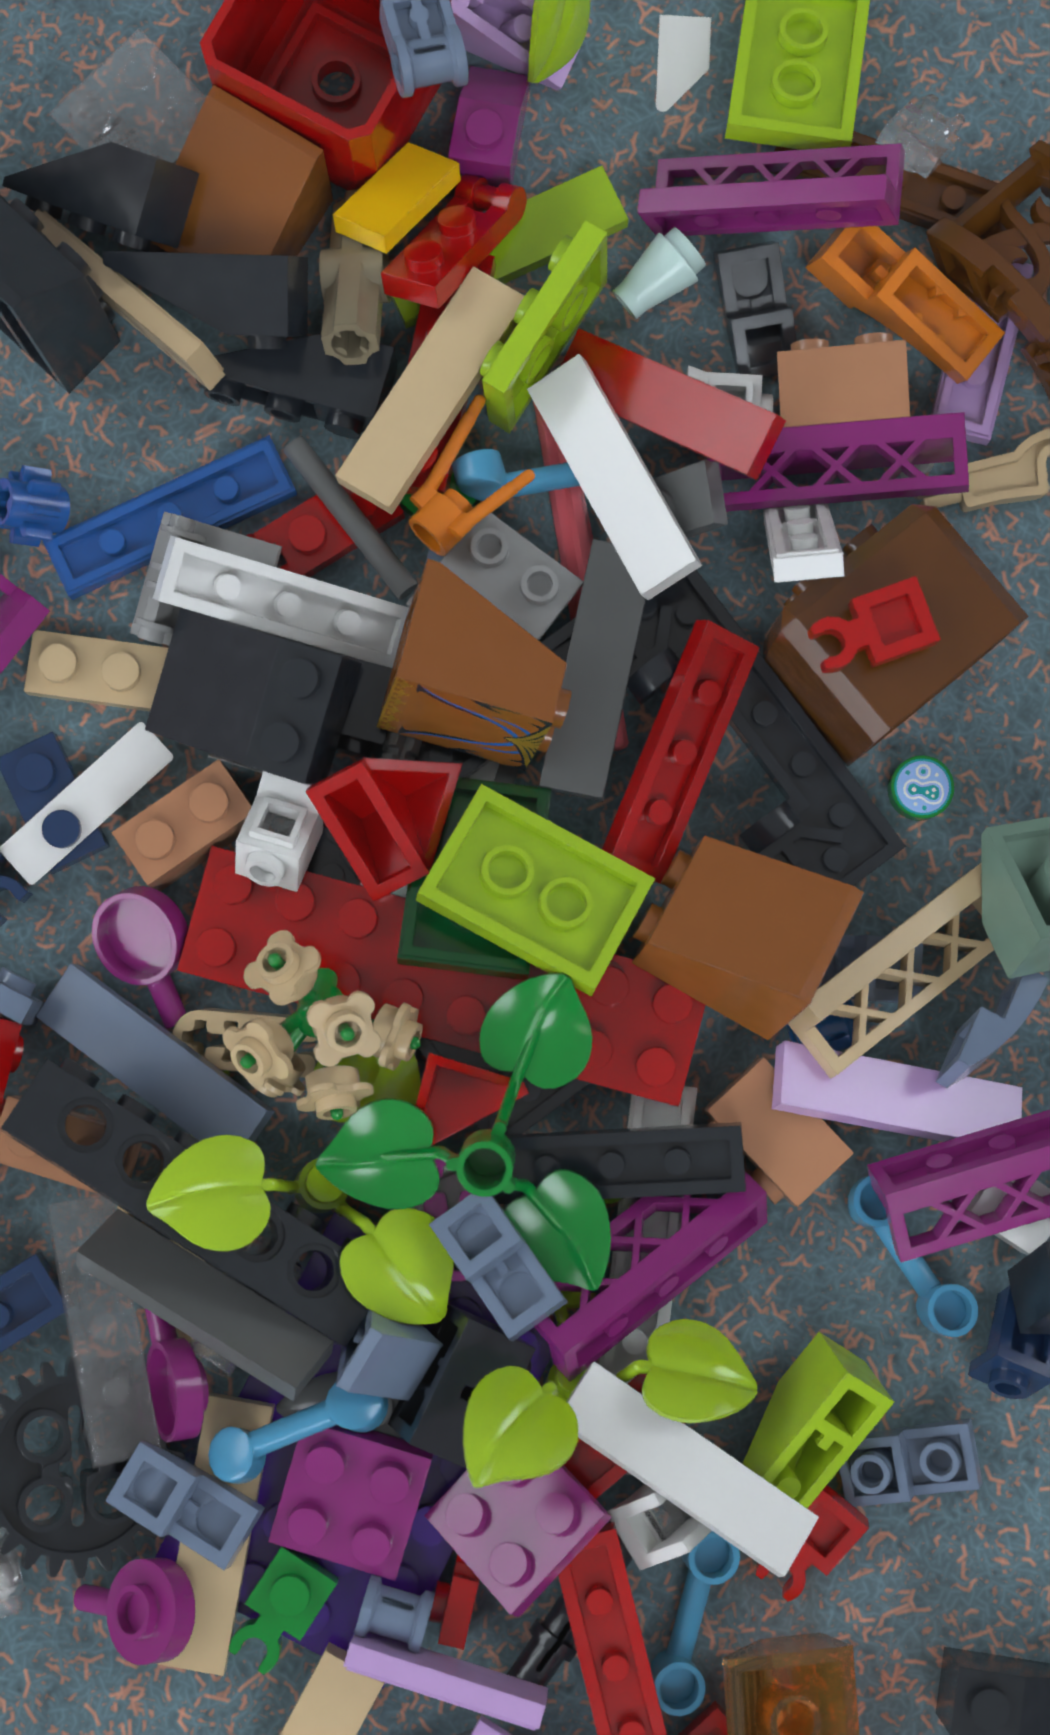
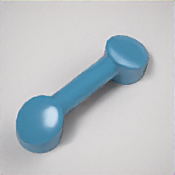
(483, 473)
(942, 1308)
(240, 1454)
(675, 1676)

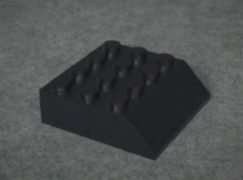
(50, 300)

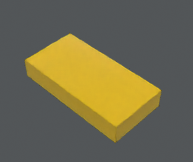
(397, 197)

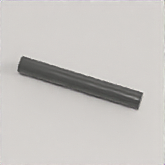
(350, 517)

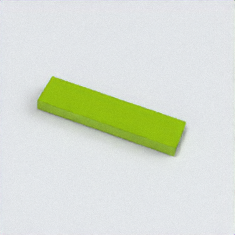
(544, 224)

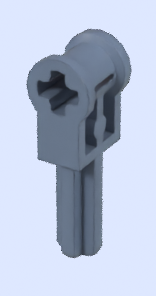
(423, 44)

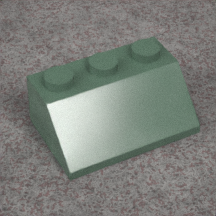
(1017, 894)

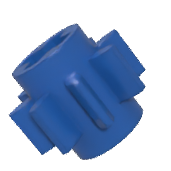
(32, 506)

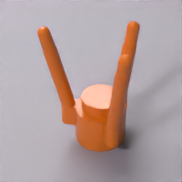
(448, 516)

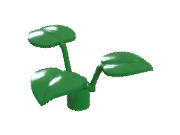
(388, 1156)

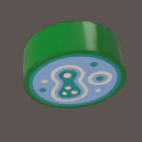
(920, 788)

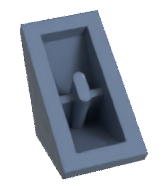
(386, 1358)

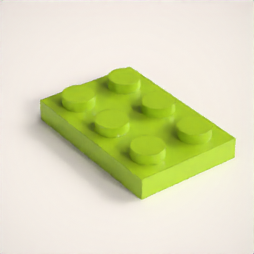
(798, 73)
(544, 324)
(535, 889)

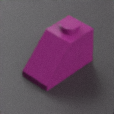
(489, 124)

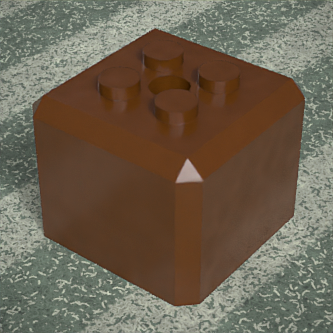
(864, 702)

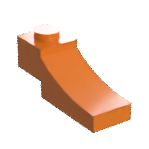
(907, 297)

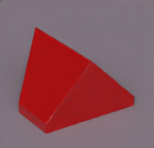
(387, 817)
(459, 1095)

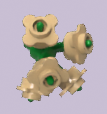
(339, 1022)

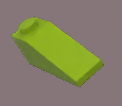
(816, 1419)

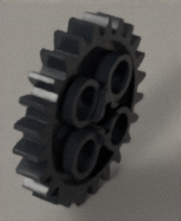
(24, 1471)

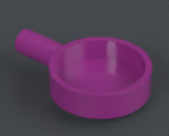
(141, 943)
(175, 1382)
(146, 1609)

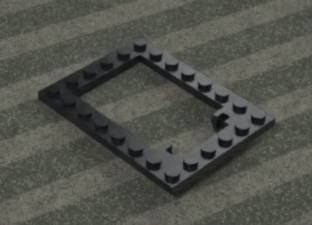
(826, 812)

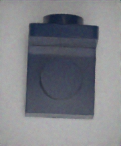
(1014, 1362)

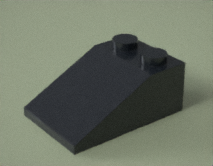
(253, 697)

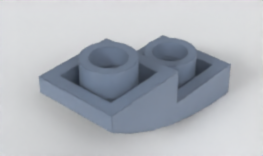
(912, 1462)

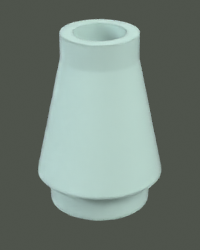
(660, 273)

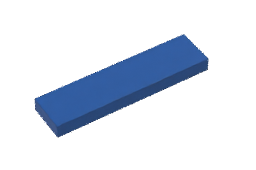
(126, 534)

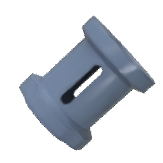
(394, 1613)

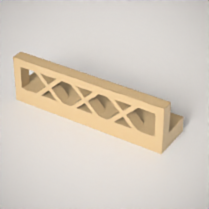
(876, 964)

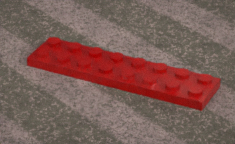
(637, 1021)

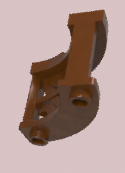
(984, 266)

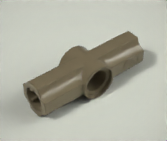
(351, 296)

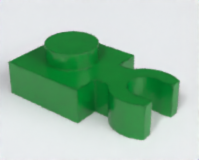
(287, 1601)

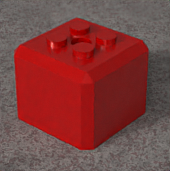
(281, 52)

